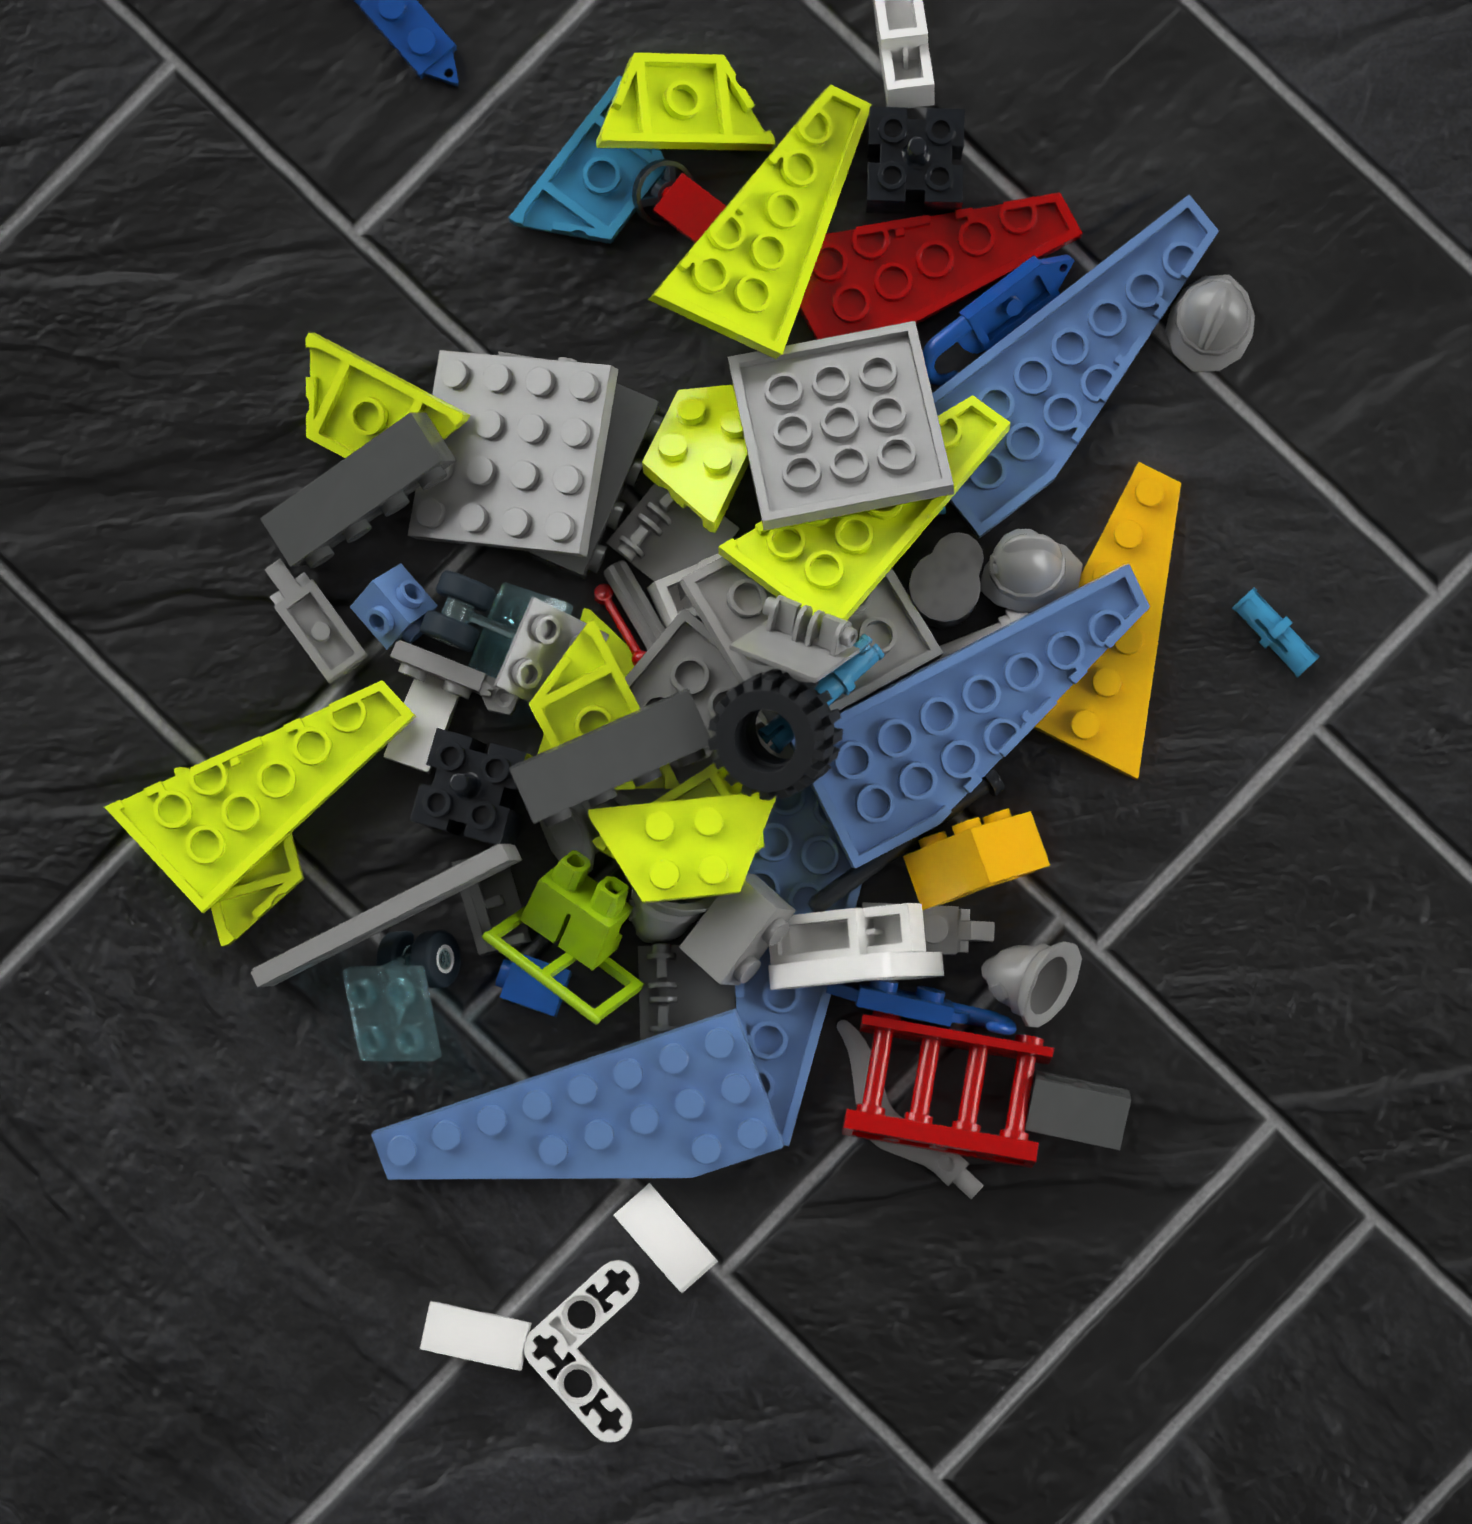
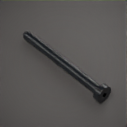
(856, 876)

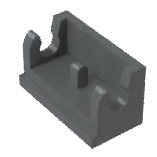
(490, 904)
(1077, 1110)

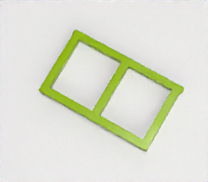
(546, 975)

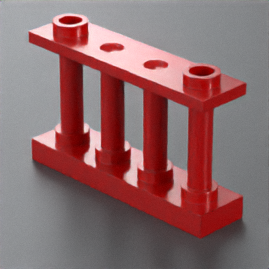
(964, 1136)

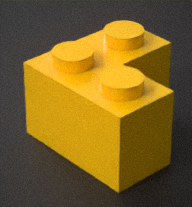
(975, 857)

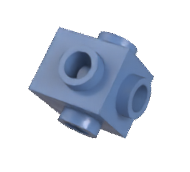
(393, 607)

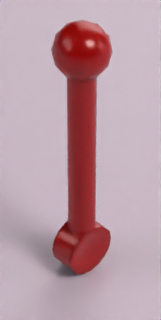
(604, 595)

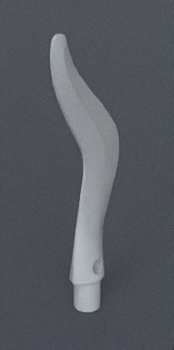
(946, 1166)

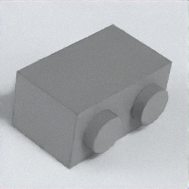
(738, 932)

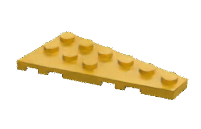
(1110, 704)

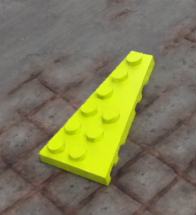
(762, 248)
(844, 557)
(240, 805)

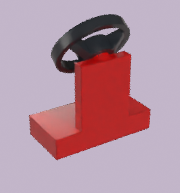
(677, 201)

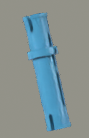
(836, 683)

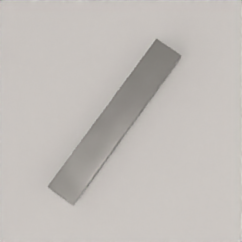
(386, 914)

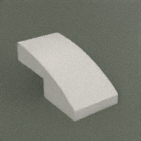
(432, 711)
(665, 1238)
(475, 1335)

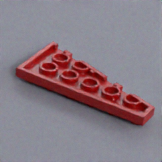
(927, 262)

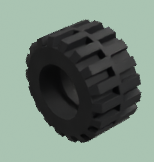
(748, 759)

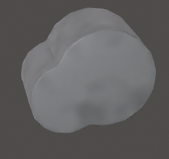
(947, 581)

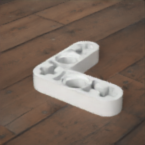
(856, 969)
(571, 1338)

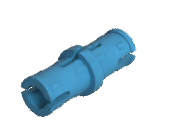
(1275, 632)

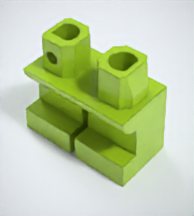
(579, 910)

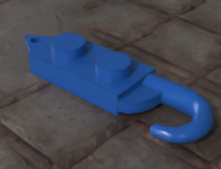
(414, 37)
(999, 310)
(924, 1005)

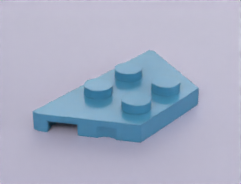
(588, 187)

